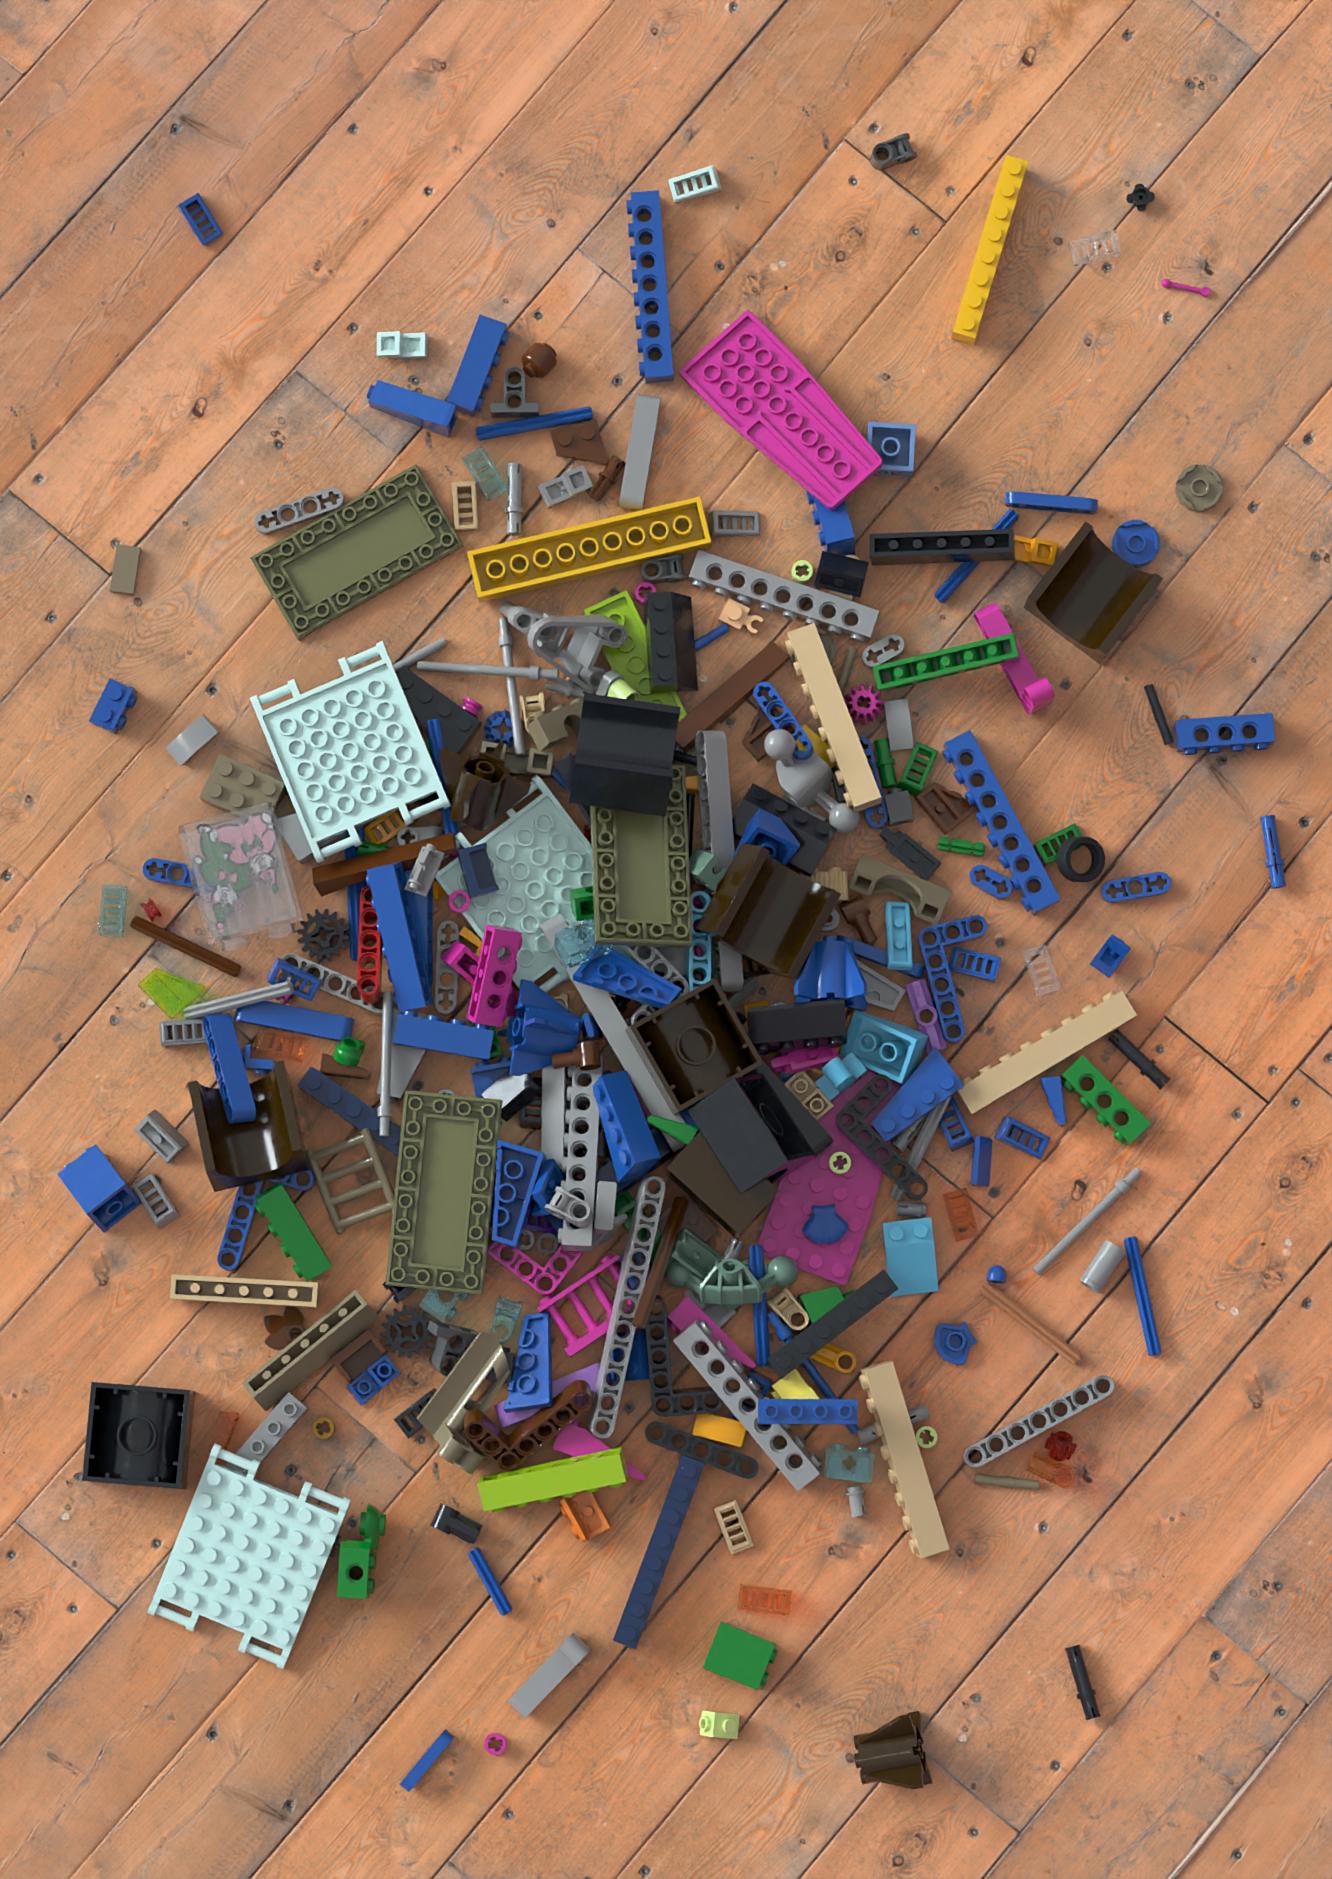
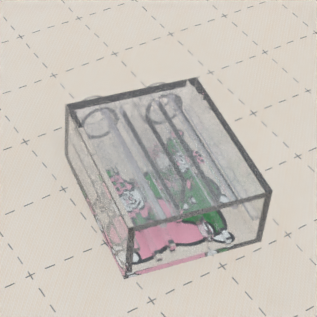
(241, 876)

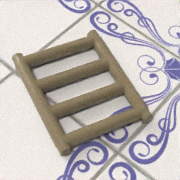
(322, 1179)

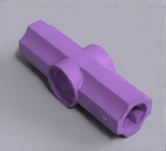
(921, 1000)

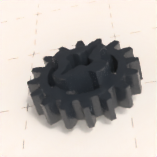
(320, 925)
(399, 1340)

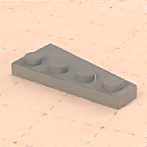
(880, 990)

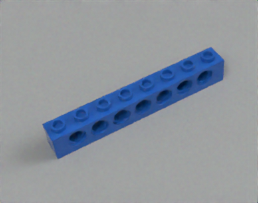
(649, 203)
(967, 745)

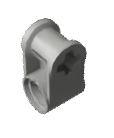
(418, 833)
(565, 1205)

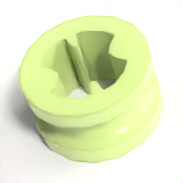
(800, 564)
(845, 1167)
(932, 1433)

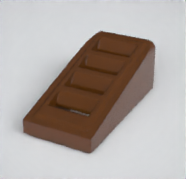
(331, 1067)

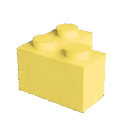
(793, 1387)

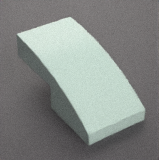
(402, 345)

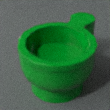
(349, 1051)

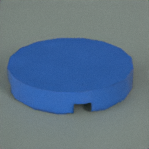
(1136, 543)

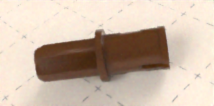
(606, 478)

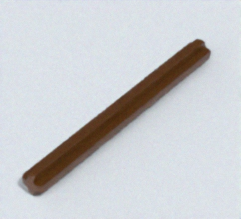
(660, 1262)

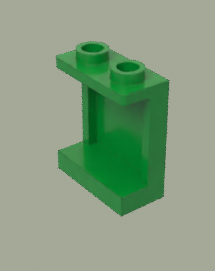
(740, 1656)

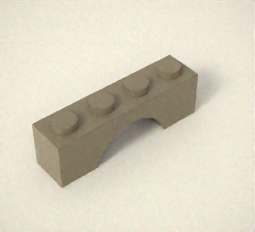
(923, 896)

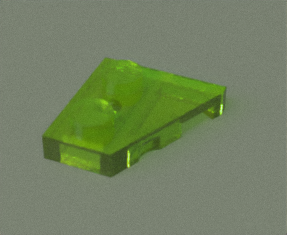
(170, 991)

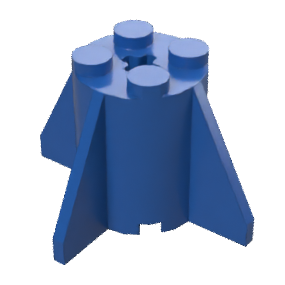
(832, 974)
(539, 1030)

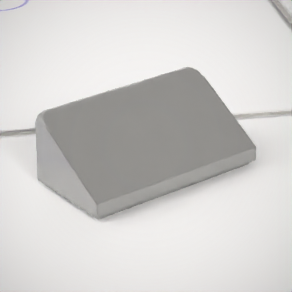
(161, 1136)
(605, 1207)

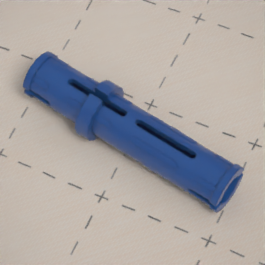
(1277, 880)

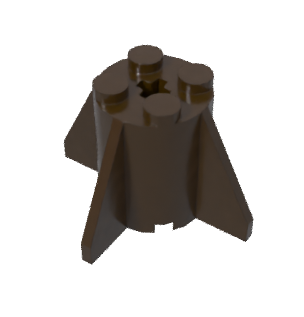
(480, 787)
(893, 1754)

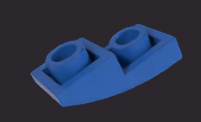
(373, 1380)

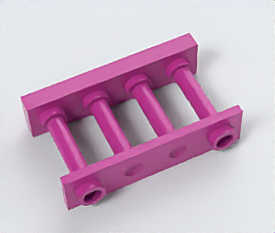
(594, 1329)

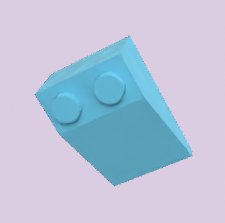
(884, 1046)
(910, 1256)

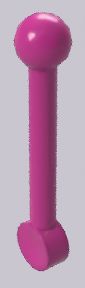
(1205, 291)

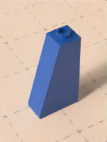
(413, 407)

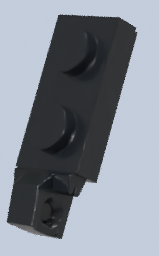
(910, 853)

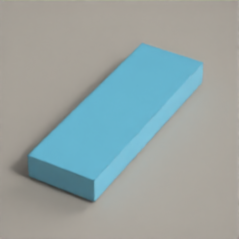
(898, 936)

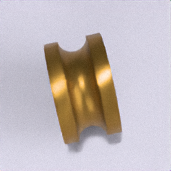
(325, 1435)

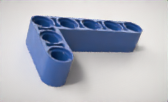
(943, 972)
(245, 1225)

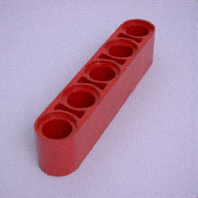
(366, 954)

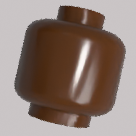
(539, 360)

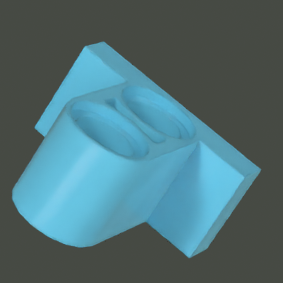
(840, 1075)

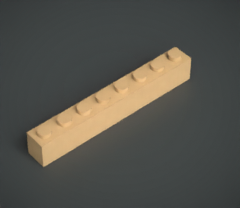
(833, 717)
(1046, 1052)
(904, 1459)

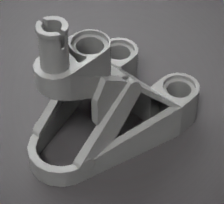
(583, 647)

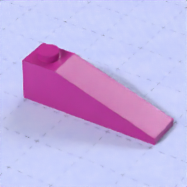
(465, 964)
(688, 1312)
(578, 1442)

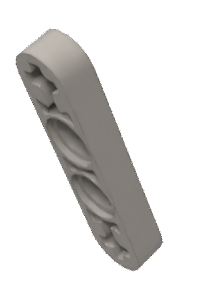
(298, 508)
(442, 968)

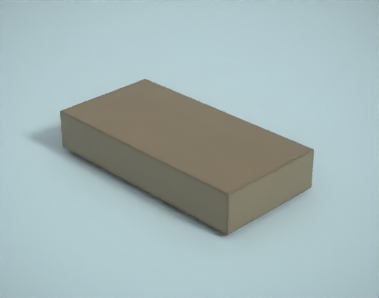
(125, 569)

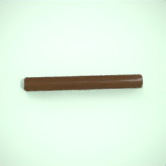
(185, 946)

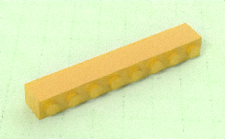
(989, 249)

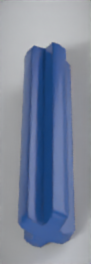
(490, 1581)

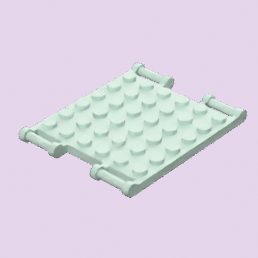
(350, 751)
(535, 865)
(249, 1556)

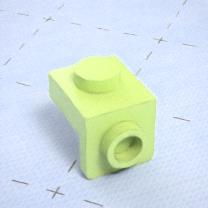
(719, 1724)

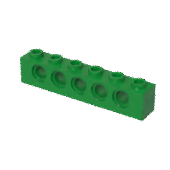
(946, 662)

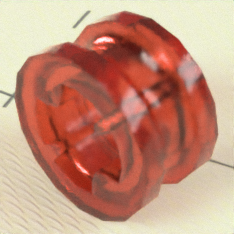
(151, 909)

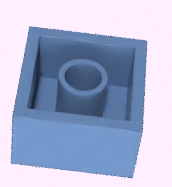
(894, 445)

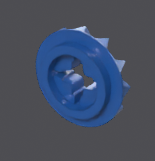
(496, 720)

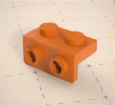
(585, 1515)

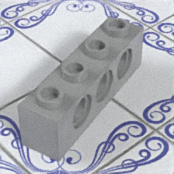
(271, 1431)

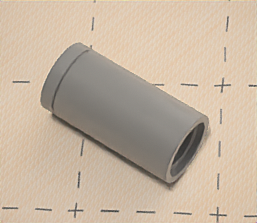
(1102, 1266)

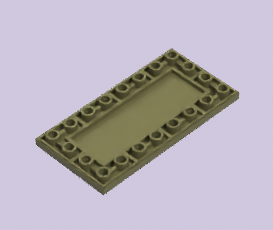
(357, 552)
(642, 874)
(444, 1192)

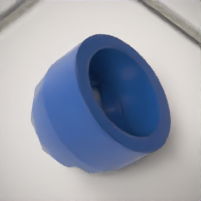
(996, 1274)

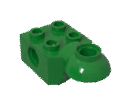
(360, 1554)

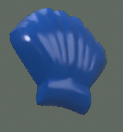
(825, 1225)
(953, 1342)

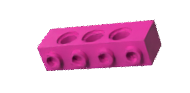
(489, 963)

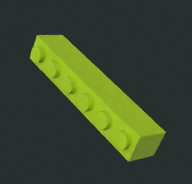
(553, 1479)

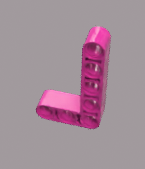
(1031, 691)
(538, 1272)

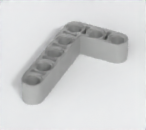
(654, 958)

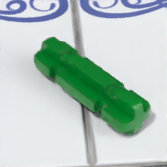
(961, 846)

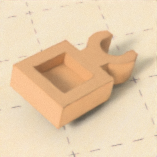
(737, 615)

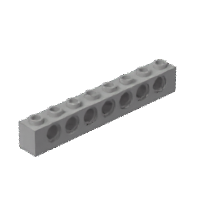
(706, 562)
(581, 1238)
(687, 1340)

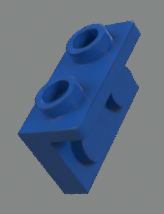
(113, 706)
(486, 1074)
(544, 1190)
(638, 1360)

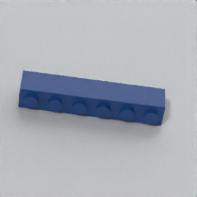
(399, 936)

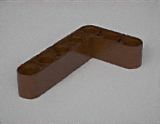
(529, 1429)

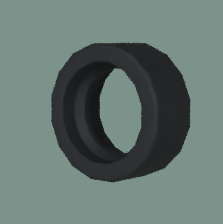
(1064, 856)

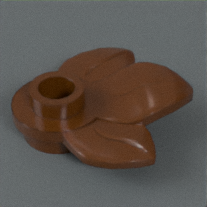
(283, 1327)

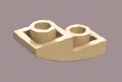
(808, 1094)

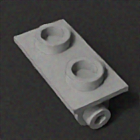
(424, 870)

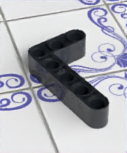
(877, 1142)
(663, 1367)

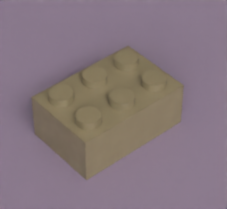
(237, 786)

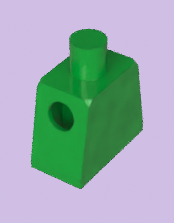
(822, 1301)

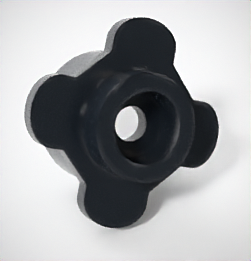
(1142, 191)

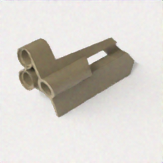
(452, 1400)

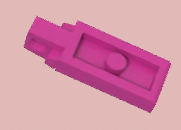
(803, 1059)

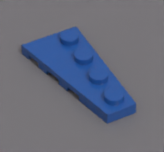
(921, 1093)
(533, 1366)

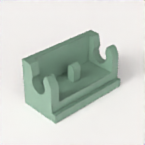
(701, 868)
(695, 1253)

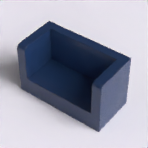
(477, 871)

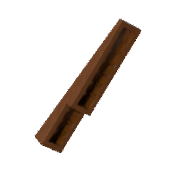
(729, 695)
(354, 870)

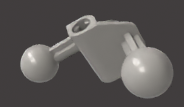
(808, 780)

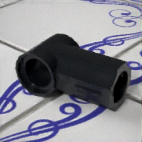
(452, 1522)

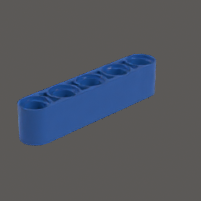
(423, 915)
(296, 1020)
(229, 1068)

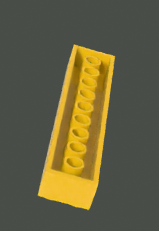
(588, 549)

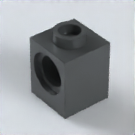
(898, 807)

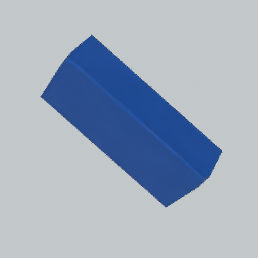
(981, 1161)

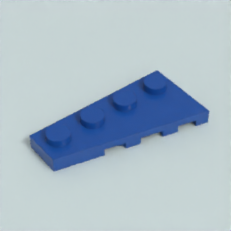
(628, 979)

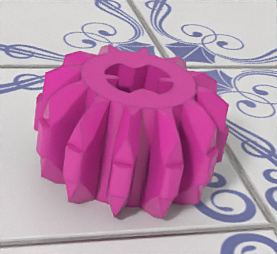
(864, 695)

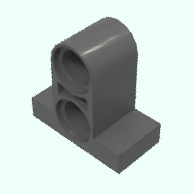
(517, 391)
(452, 1351)

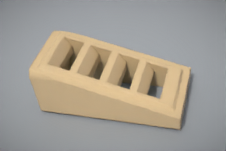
(463, 485)
(727, 1507)

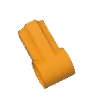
(830, 1356)

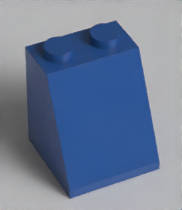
(99, 1188)

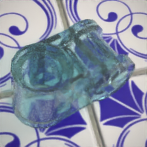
(506, 1317)

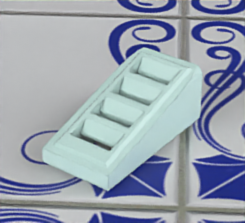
(701, 173)

